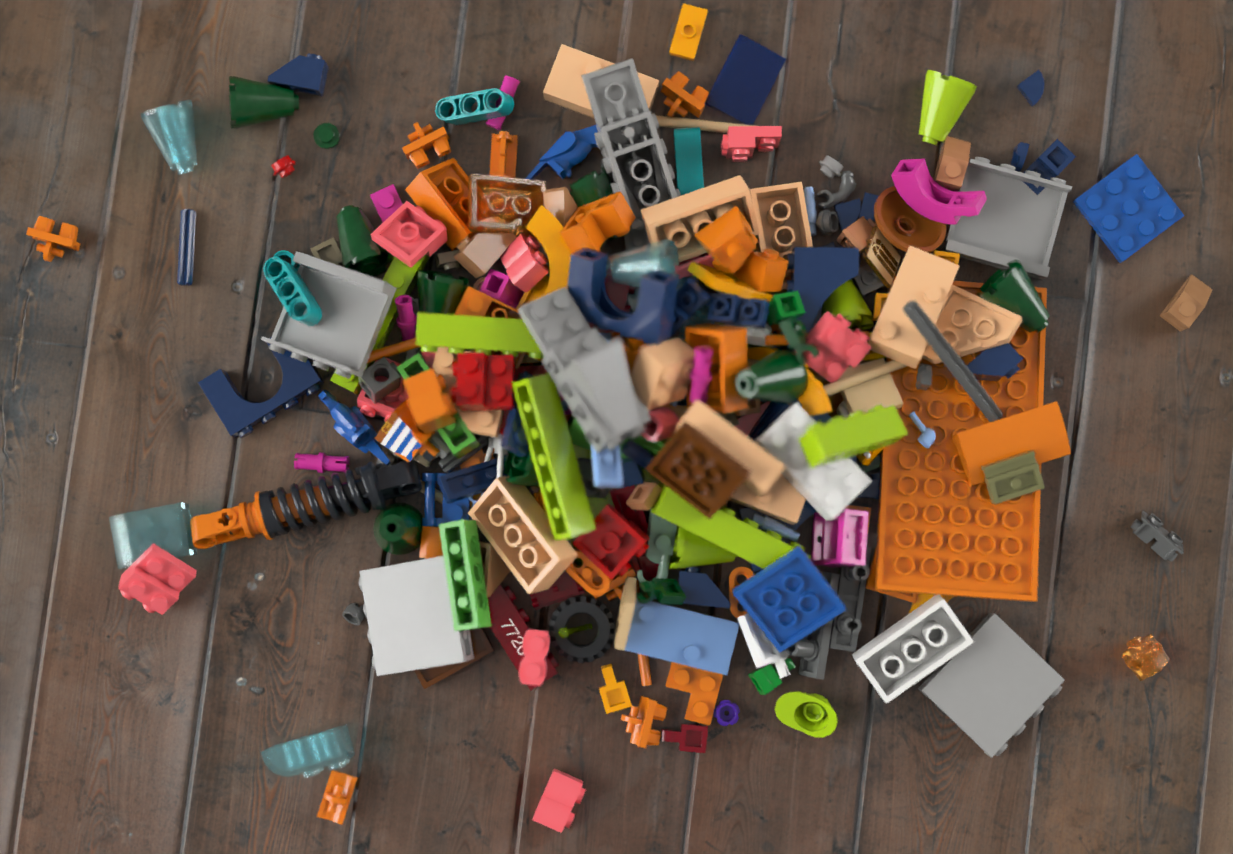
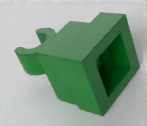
(784, 307)
(767, 677)

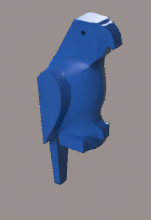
(567, 152)
(353, 426)

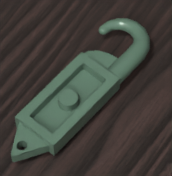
(660, 545)

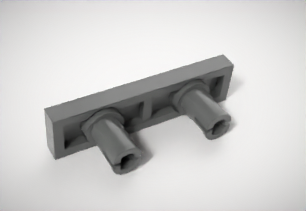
(851, 591)
(815, 645)

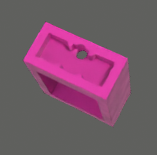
(834, 547)

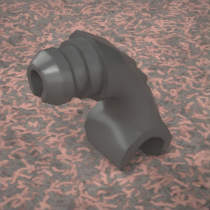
(845, 189)

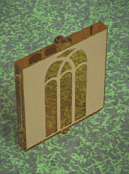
(882, 257)

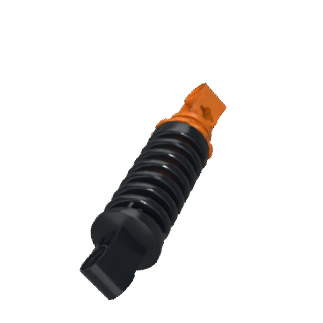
(292, 510)

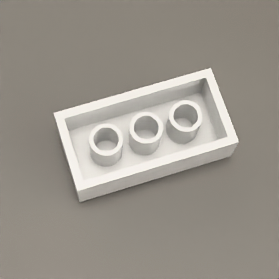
(824, 487)
(912, 648)

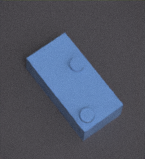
(682, 636)

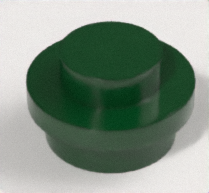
(326, 135)

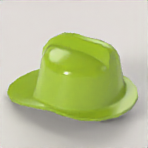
(807, 713)

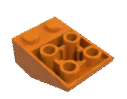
(481, 305)

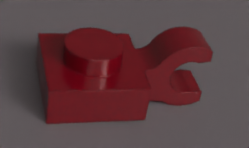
(690, 737)

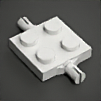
(761, 647)

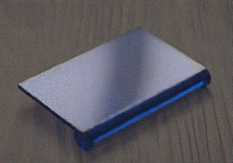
(745, 80)

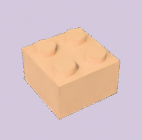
(663, 372)

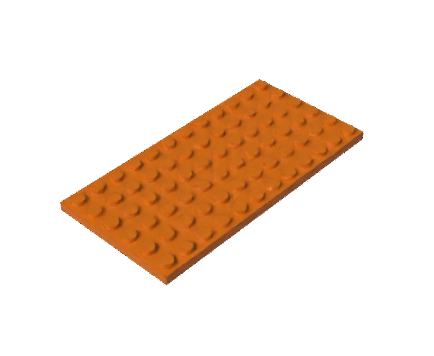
(931, 523)

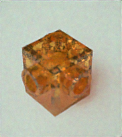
(1145, 656)

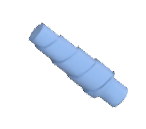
(811, 209)
(768, 523)

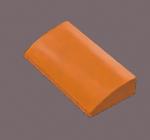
(1034, 430)

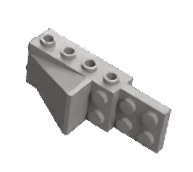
(629, 138)
(586, 370)

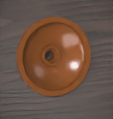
(904, 225)

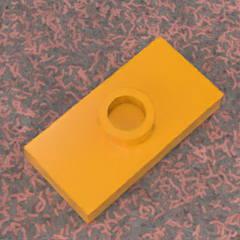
(688, 32)

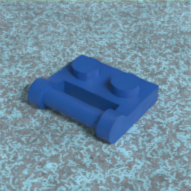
(451, 512)

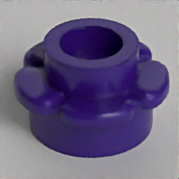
(726, 705)

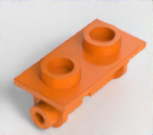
(503, 154)

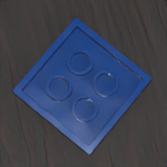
(1128, 208)
(789, 599)

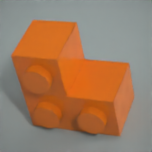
(597, 222)
(429, 402)

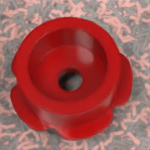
(283, 166)

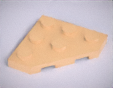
(972, 324)
(478, 422)

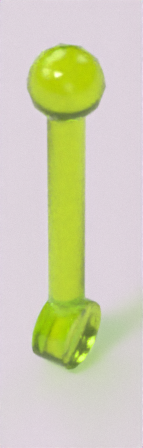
(564, 632)

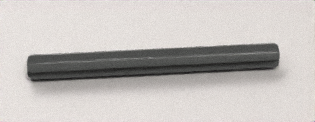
(952, 361)

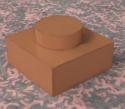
(644, 496)

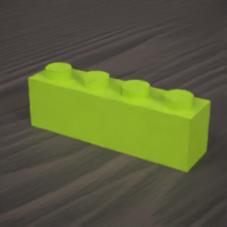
(852, 435)

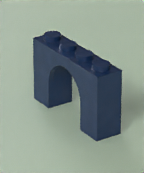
(655, 306)
(240, 415)

